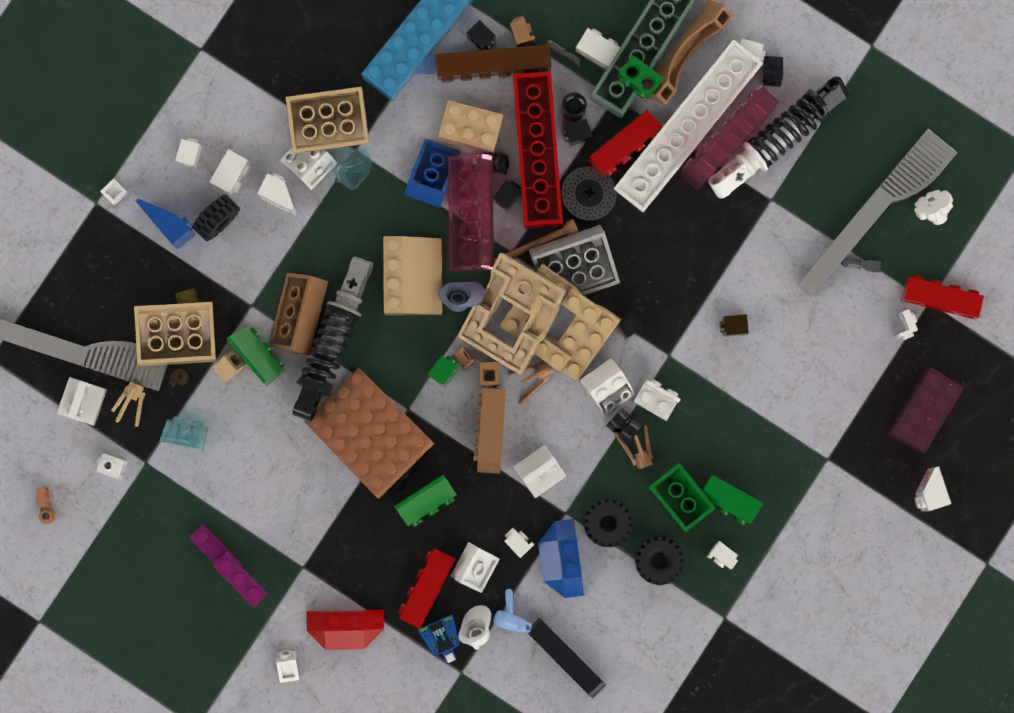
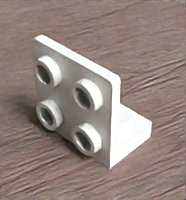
(309, 166)
(656, 399)

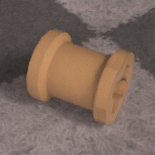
(463, 358)

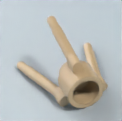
(132, 392)

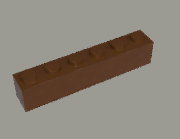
(493, 63)

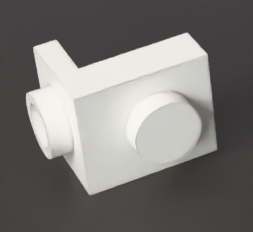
(908, 319)

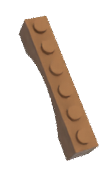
(708, 23)

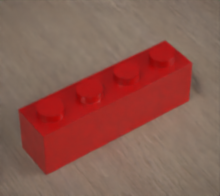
(624, 144)
(942, 298)
(427, 588)

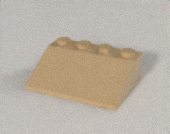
(327, 120)
(412, 275)
(175, 334)

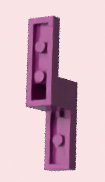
(228, 565)

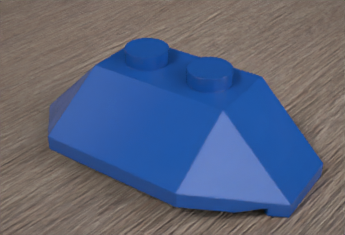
(561, 559)

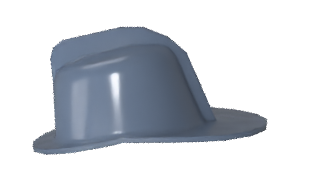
(461, 295)

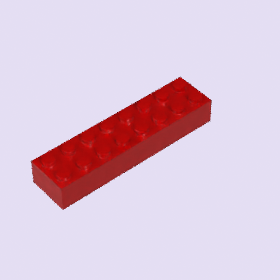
(537, 150)

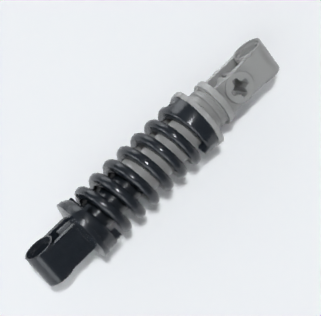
(340, 316)

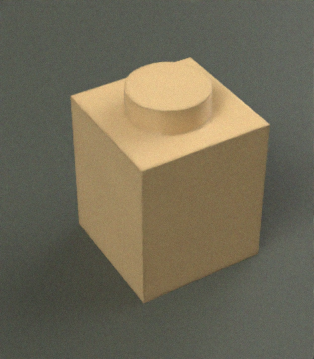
(229, 365)

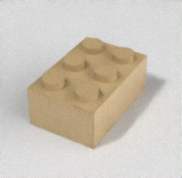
(470, 127)

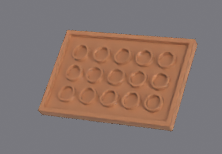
(369, 433)

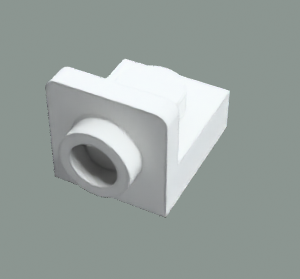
(287, 666)

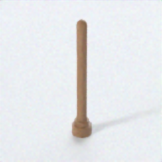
(569, 229)

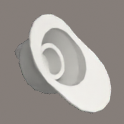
(475, 627)

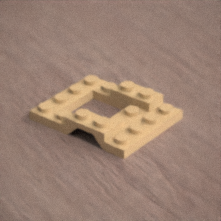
(524, 290)
(580, 340)

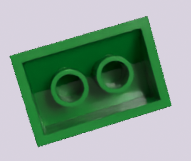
(256, 354)
(681, 497)
(731, 500)
(426, 501)

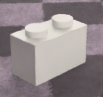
(597, 48)
(230, 172)

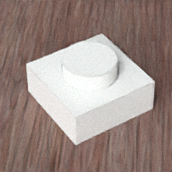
(114, 192)

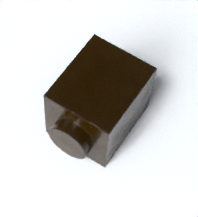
(734, 325)

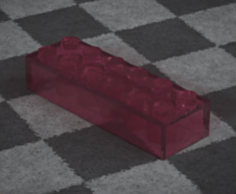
(730, 138)
(470, 213)

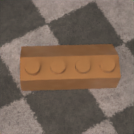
(298, 313)

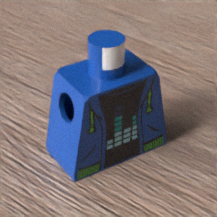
(441, 637)

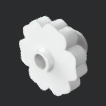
(934, 206)

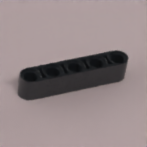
(566, 658)

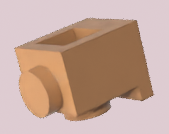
(521, 32)
(489, 367)

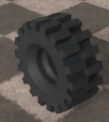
(216, 217)
(597, 533)
(670, 571)

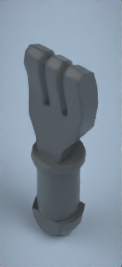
(561, 51)
(869, 265)

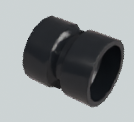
(574, 106)
(624, 425)

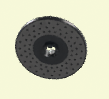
(578, 204)

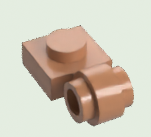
(44, 498)

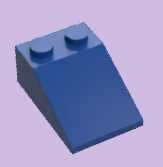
(430, 173)
(174, 228)

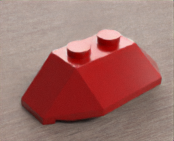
(345, 628)

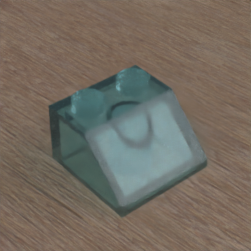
(184, 434)

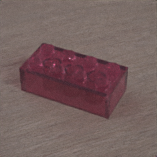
(926, 410)

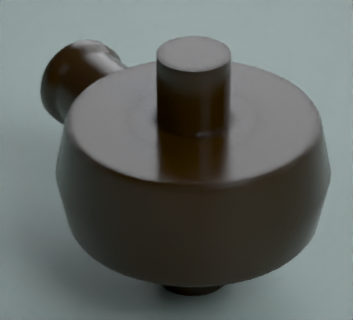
(178, 378)

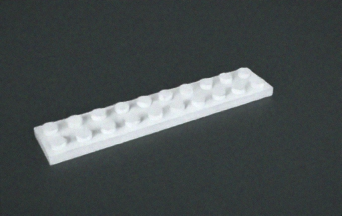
(688, 126)

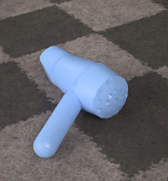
(507, 619)

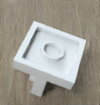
(81, 401)
(539, 471)
(474, 567)

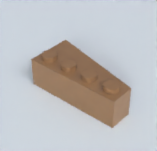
(491, 430)

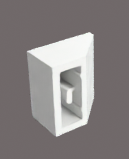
(607, 386)

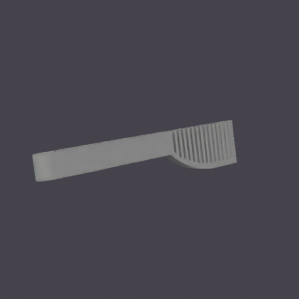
(908, 178)
(107, 357)

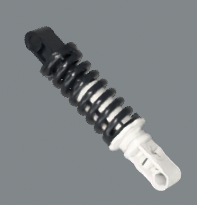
(779, 135)

